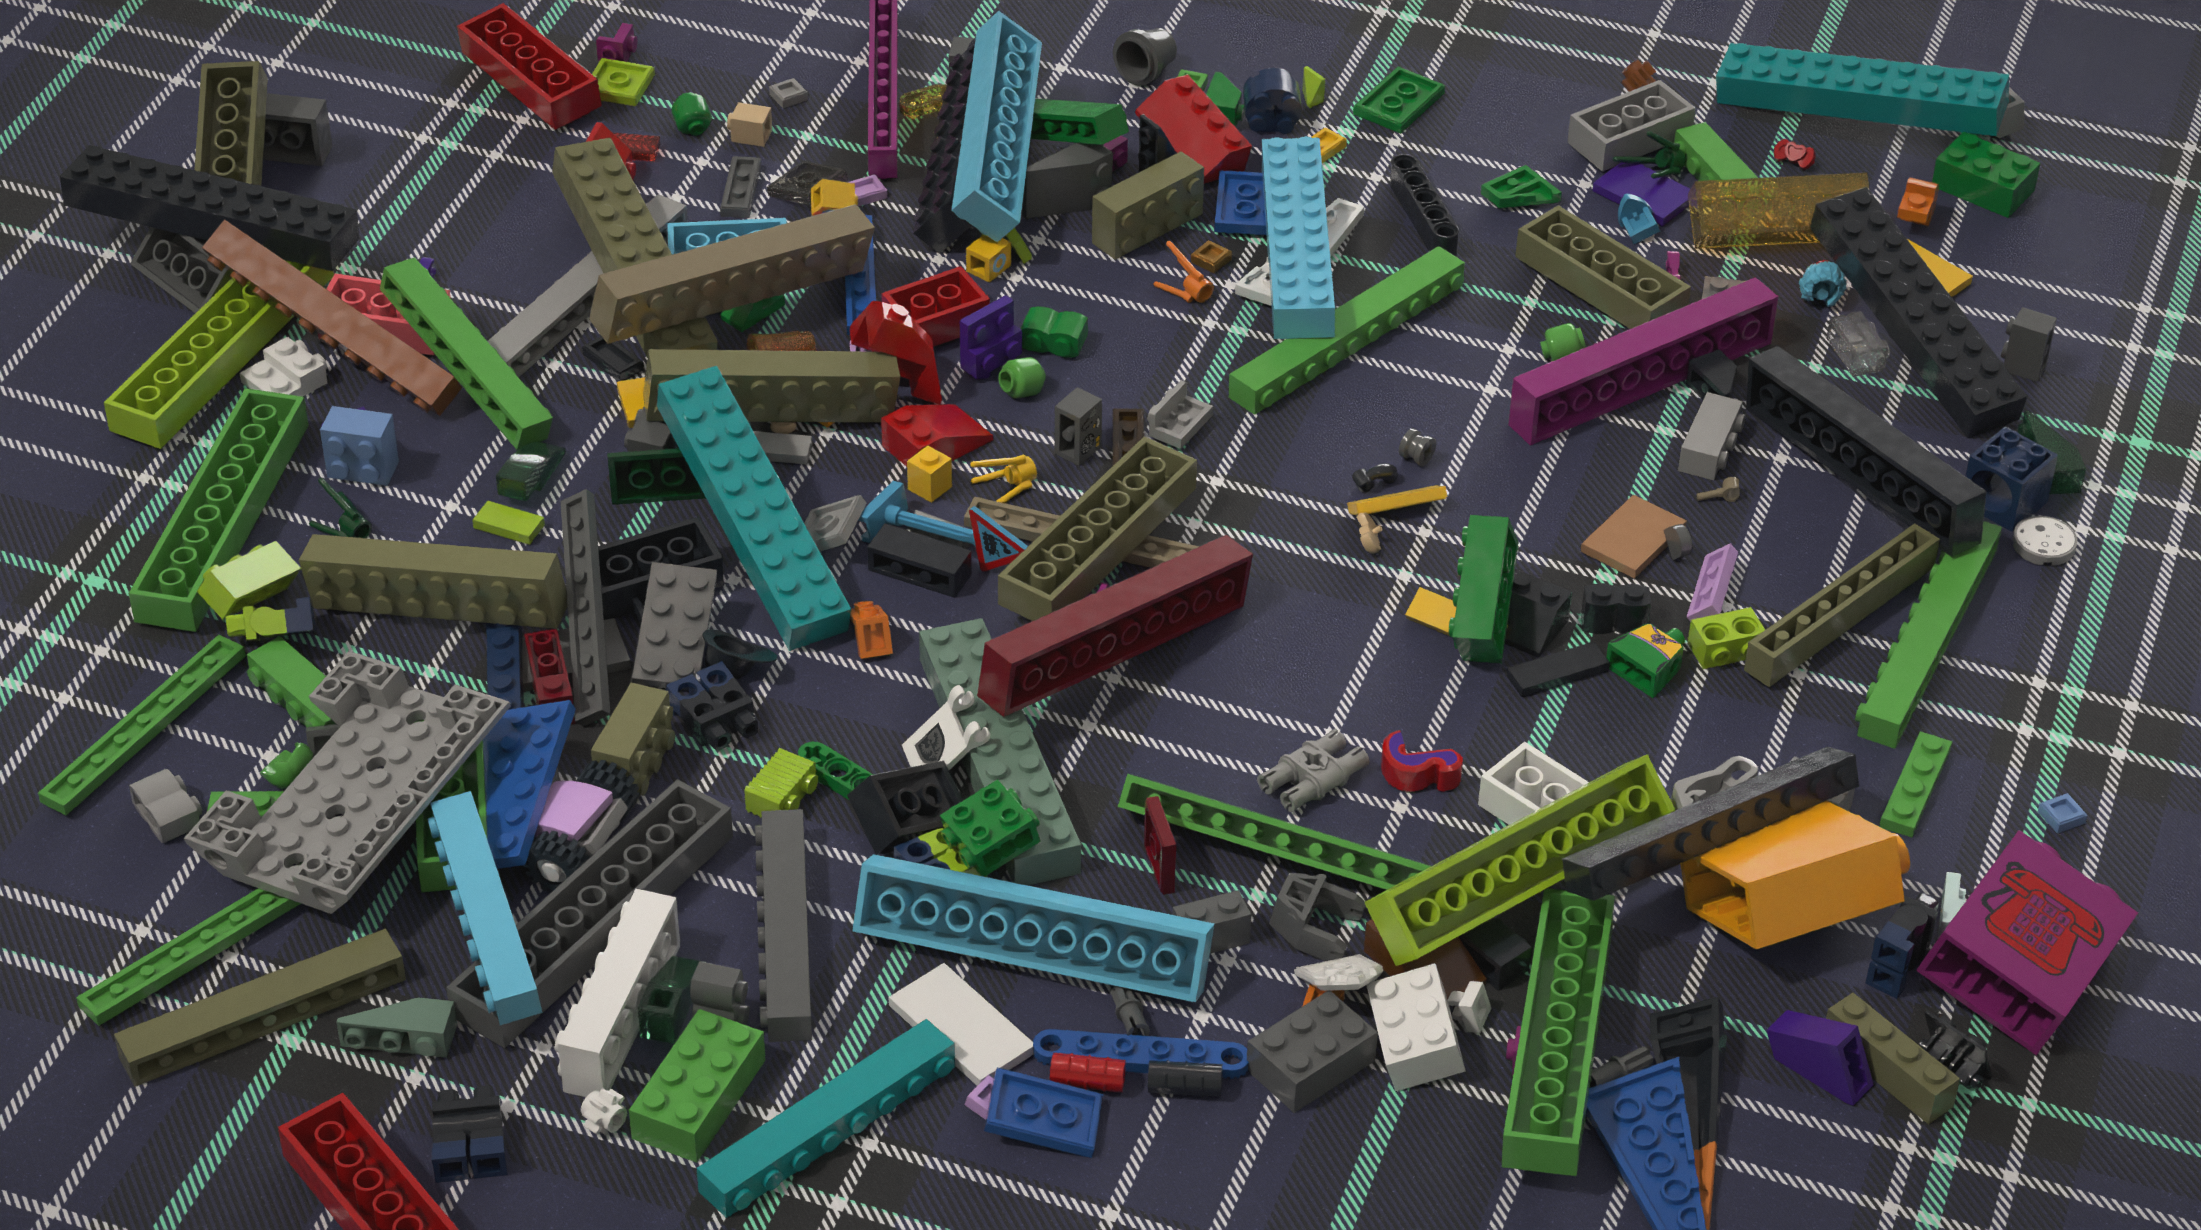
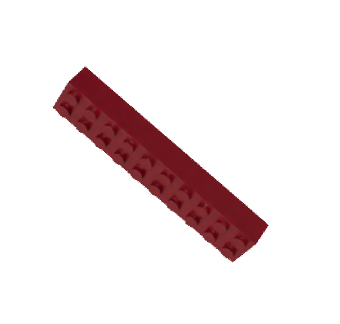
(1113, 625)

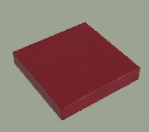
(1160, 845)

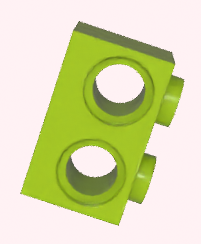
(1723, 637)

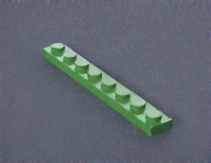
(141, 725)
(182, 954)

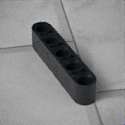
(1423, 204)

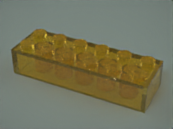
(1763, 208)

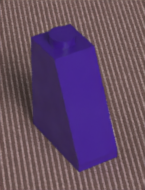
(1823, 1053)

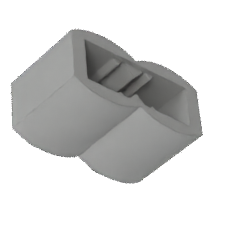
(165, 805)

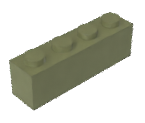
(1899, 1062)

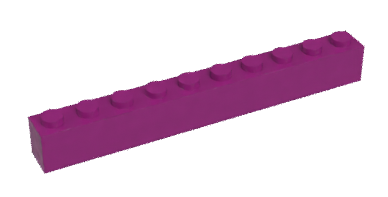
(883, 89)

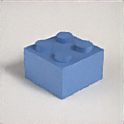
(359, 445)

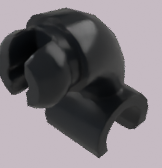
(1365, 479)

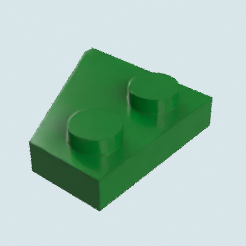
(1520, 188)

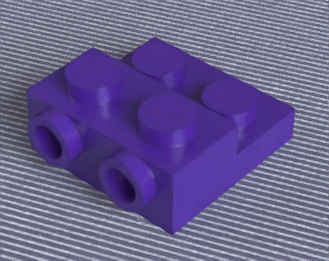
(989, 338)

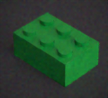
(1986, 174)

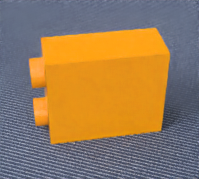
(1797, 876)

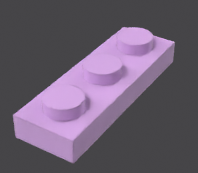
(1713, 583)

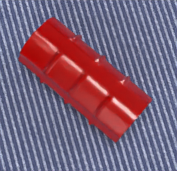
(1088, 1072)

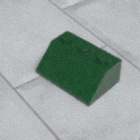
(651, 477)

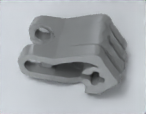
(1708, 783)

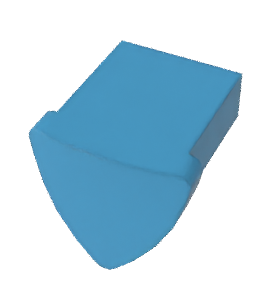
(1636, 218)

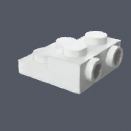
(287, 370)

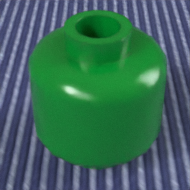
(690, 113)

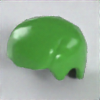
(287, 766)

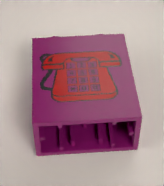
(2027, 941)

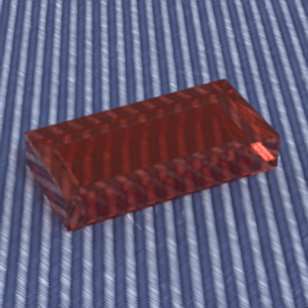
(642, 146)

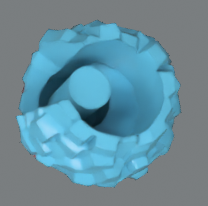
(1824, 282)

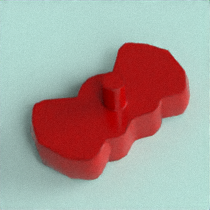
(1794, 153)

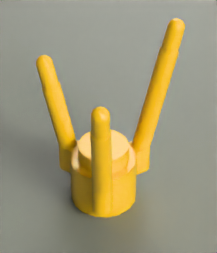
(1019, 471)

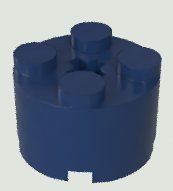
(1272, 101)

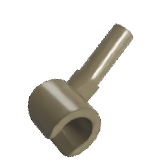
(1729, 491)

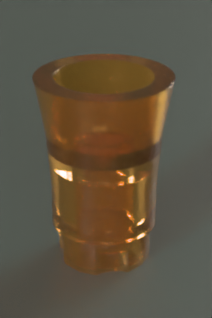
(782, 341)

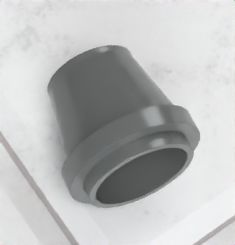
(1143, 54)

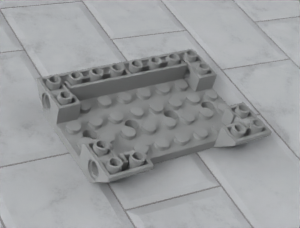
(378, 806)

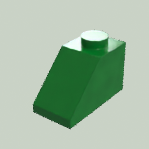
(1226, 98)

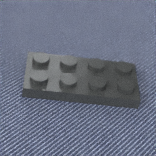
(673, 624)

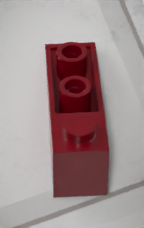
(548, 667)

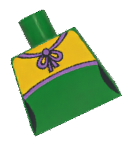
(1647, 657)

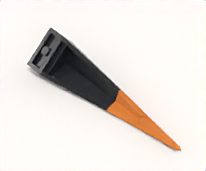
(1698, 1039)

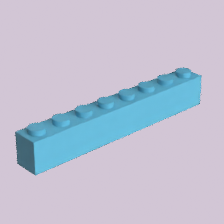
(485, 909)

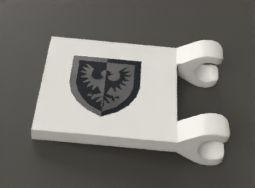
(942, 734)

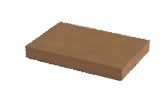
(1631, 536)

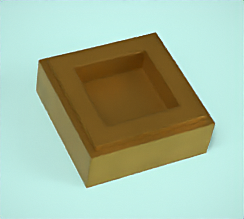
(1211, 256)

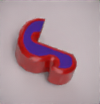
(1419, 769)

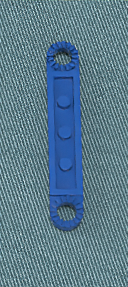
(1140, 1049)

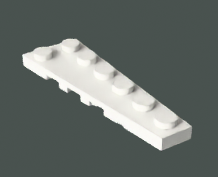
(1341, 219)

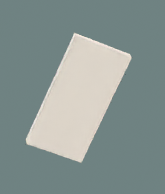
(979, 1031)

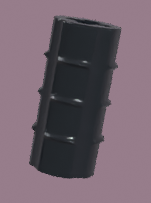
(1185, 1078)

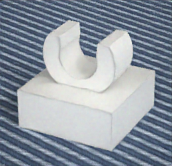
(1471, 1006)

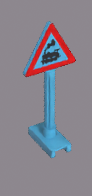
(993, 542)

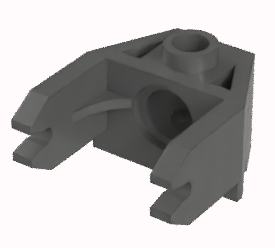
(1296, 905)

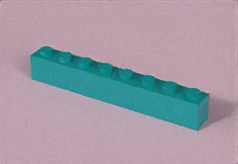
(825, 1118)

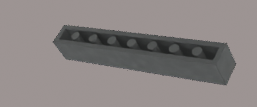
(785, 926)

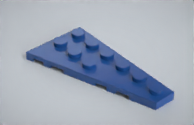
(518, 774)
(1650, 1142)

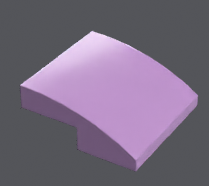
(573, 808)

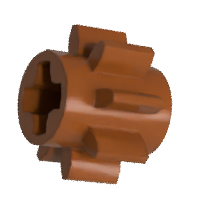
(1638, 75)

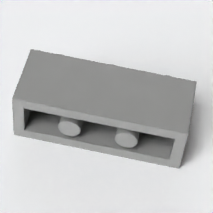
(1711, 436)

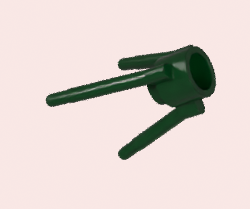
(1669, 160)
(350, 522)

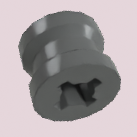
(1417, 447)

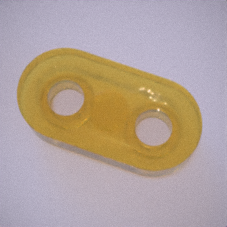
(922, 101)

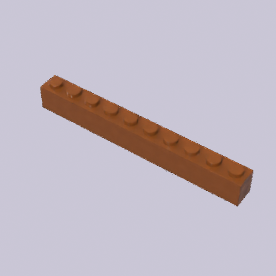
(332, 318)

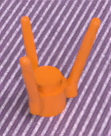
(1195, 284)

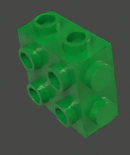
(990, 828)

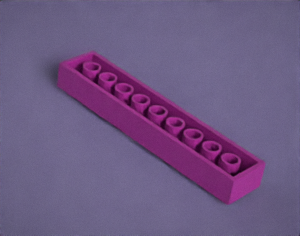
(1640, 361)

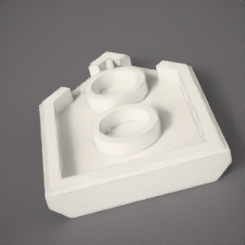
(1340, 973)

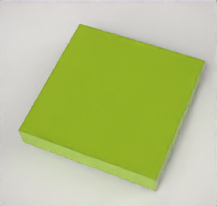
(622, 81)

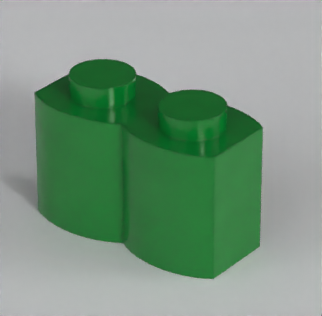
(1054, 331)

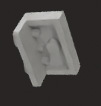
(1178, 416)

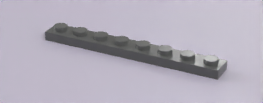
(585, 608)

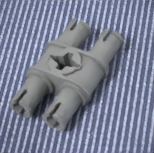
(1313, 770)

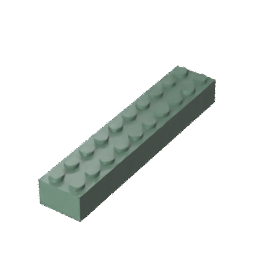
(953, 658)

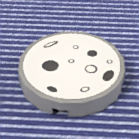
(2044, 540)

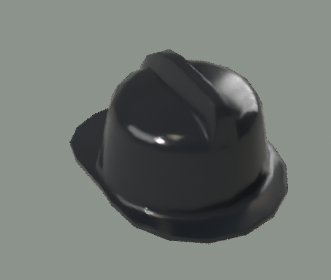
(734, 653)

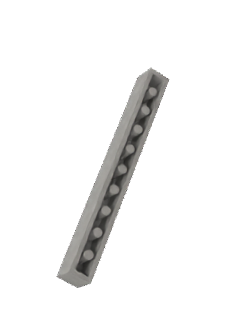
(566, 302)

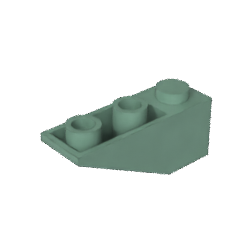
(408, 1026)

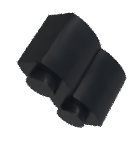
(1615, 608)

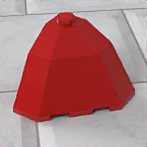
(894, 332)

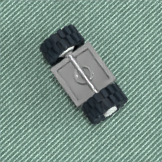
(555, 857)

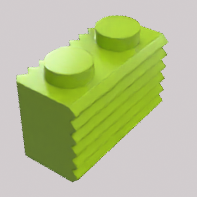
(781, 783)

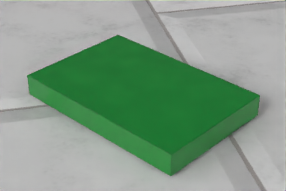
(1399, 99)

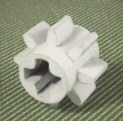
(603, 1111)

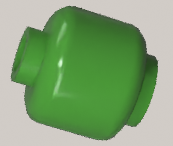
(1562, 341)
(1022, 377)

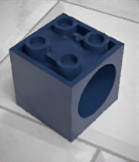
(2015, 476)

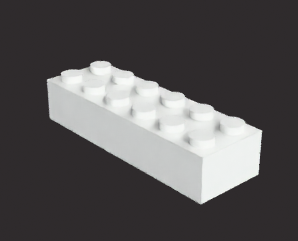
(607, 1014)

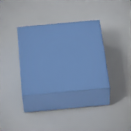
(2062, 813)

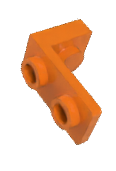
(871, 630)

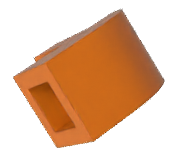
(1918, 201)

